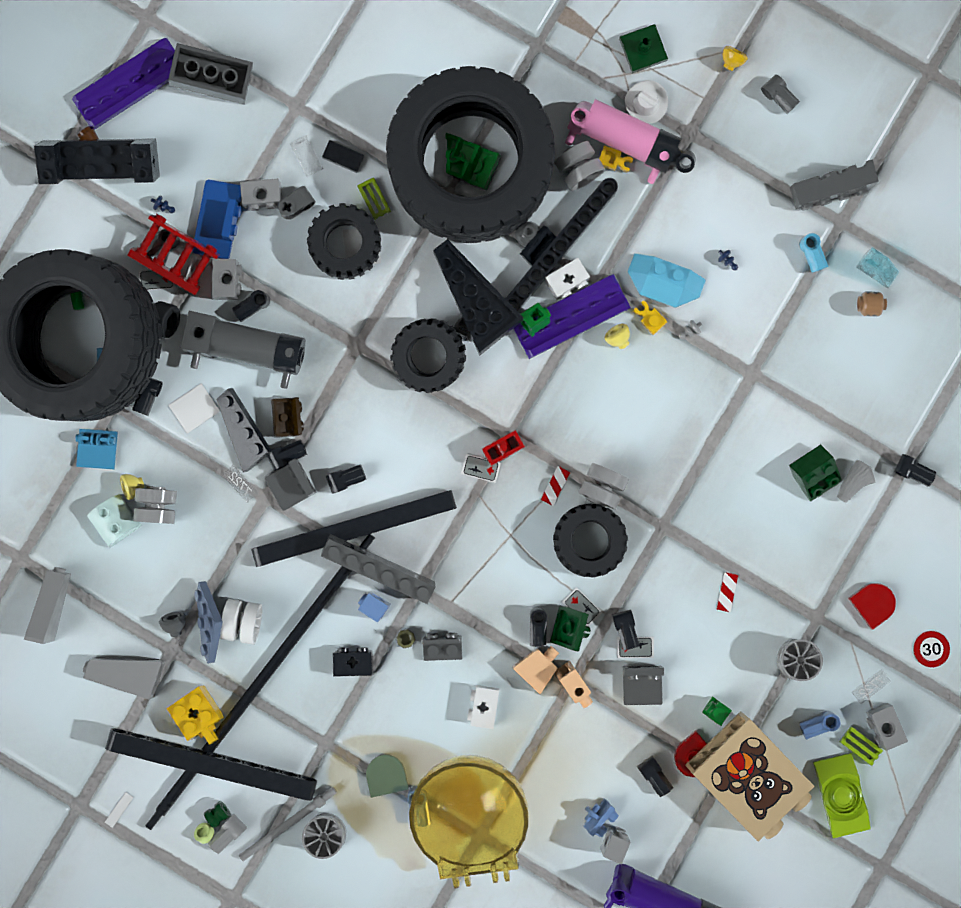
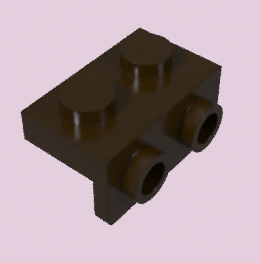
(287, 417)

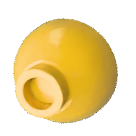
(733, 58)

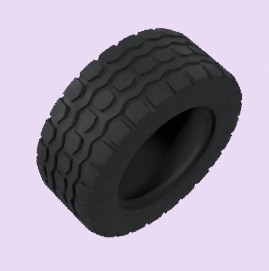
(463, 94)
(128, 347)

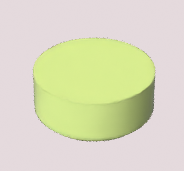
(203, 833)

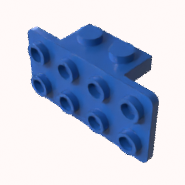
(218, 217)

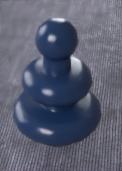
(164, 205)
(728, 260)

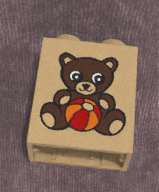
(751, 777)

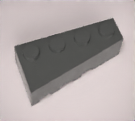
(834, 186)

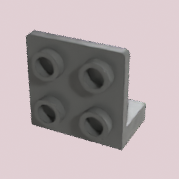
(290, 485)
(442, 648)
(642, 685)

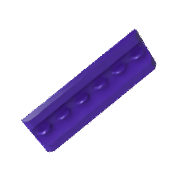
(126, 84)
(576, 315)

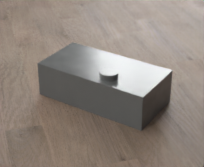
(210, 73)

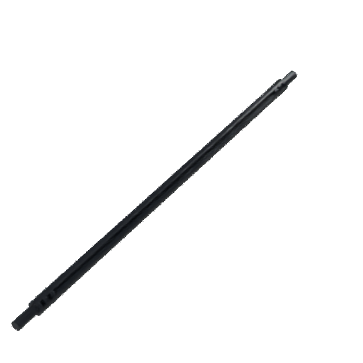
(258, 683)

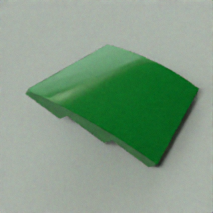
(470, 162)

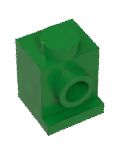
(537, 313)
(716, 711)

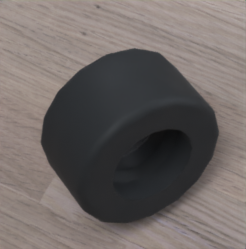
(169, 318)

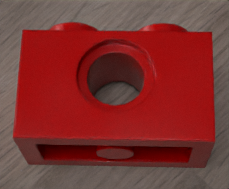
(503, 448)

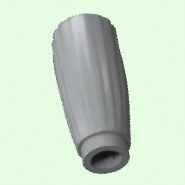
(857, 478)

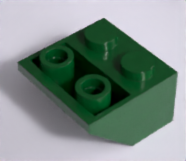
(816, 472)

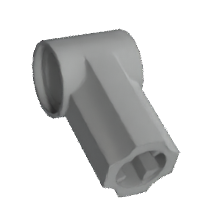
(230, 830)

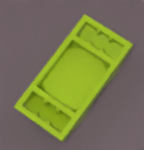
(842, 795)

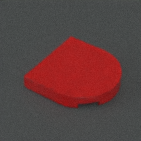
(874, 603)
(687, 750)

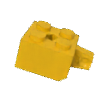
(200, 725)

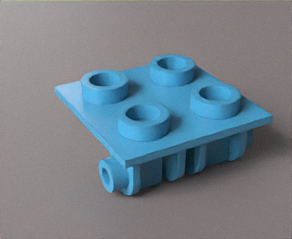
(96, 448)

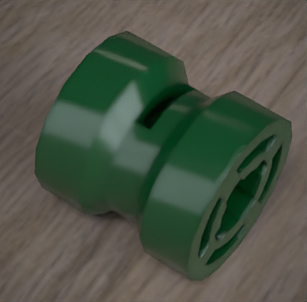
(217, 814)

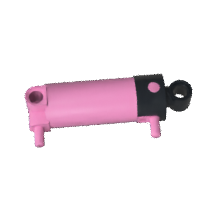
(629, 135)

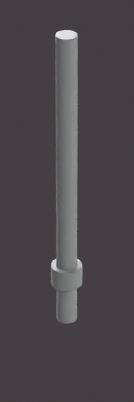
(318, 801)

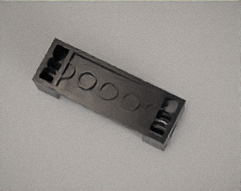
(97, 160)

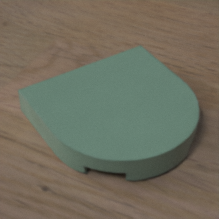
(386, 776)

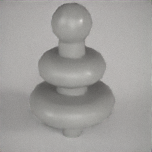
(689, 330)

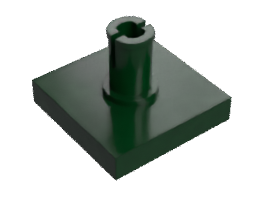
(643, 48)
(570, 628)

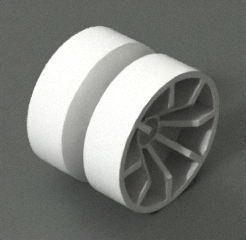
(236, 620)

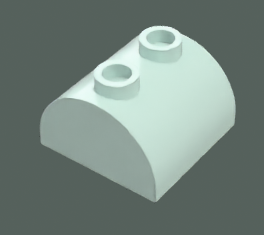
(113, 520)

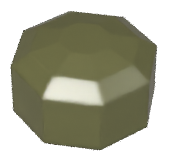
(405, 638)

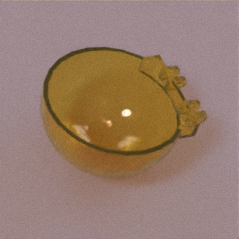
(470, 818)

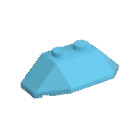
(664, 280)

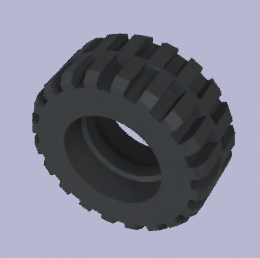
(341, 216)
(410, 373)
(616, 540)

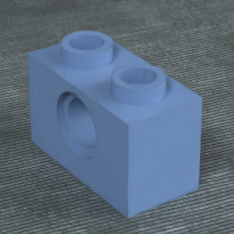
(373, 606)

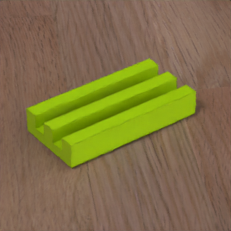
(380, 212)
(873, 755)

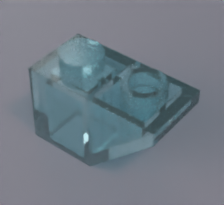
(878, 267)

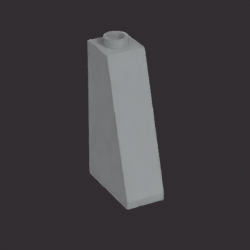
(48, 607)
(128, 675)

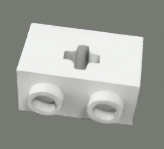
(556, 280)
(484, 718)

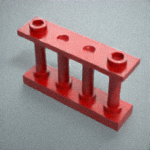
(157, 263)

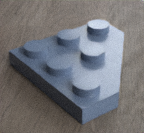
(208, 622)

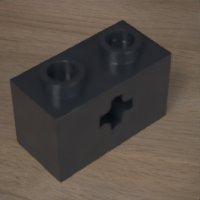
(362, 668)

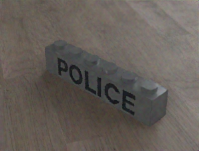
(378, 569)

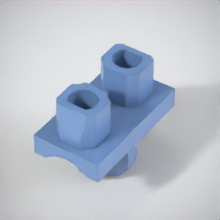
(597, 816)

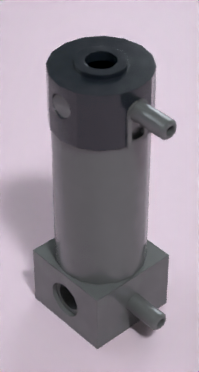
(242, 344)

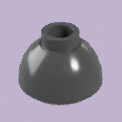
(526, 232)
(173, 623)

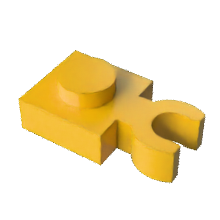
(611, 159)
(652, 319)

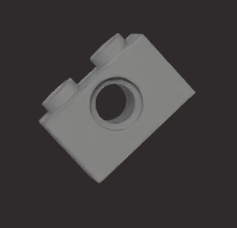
(251, 189)
(222, 268)
(894, 735)
(615, 844)

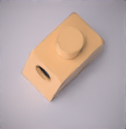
(537, 668)
(571, 680)

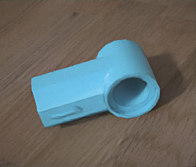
(815, 255)

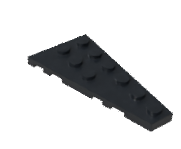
(479, 302)

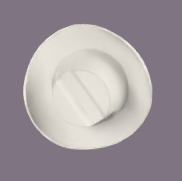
(647, 101)

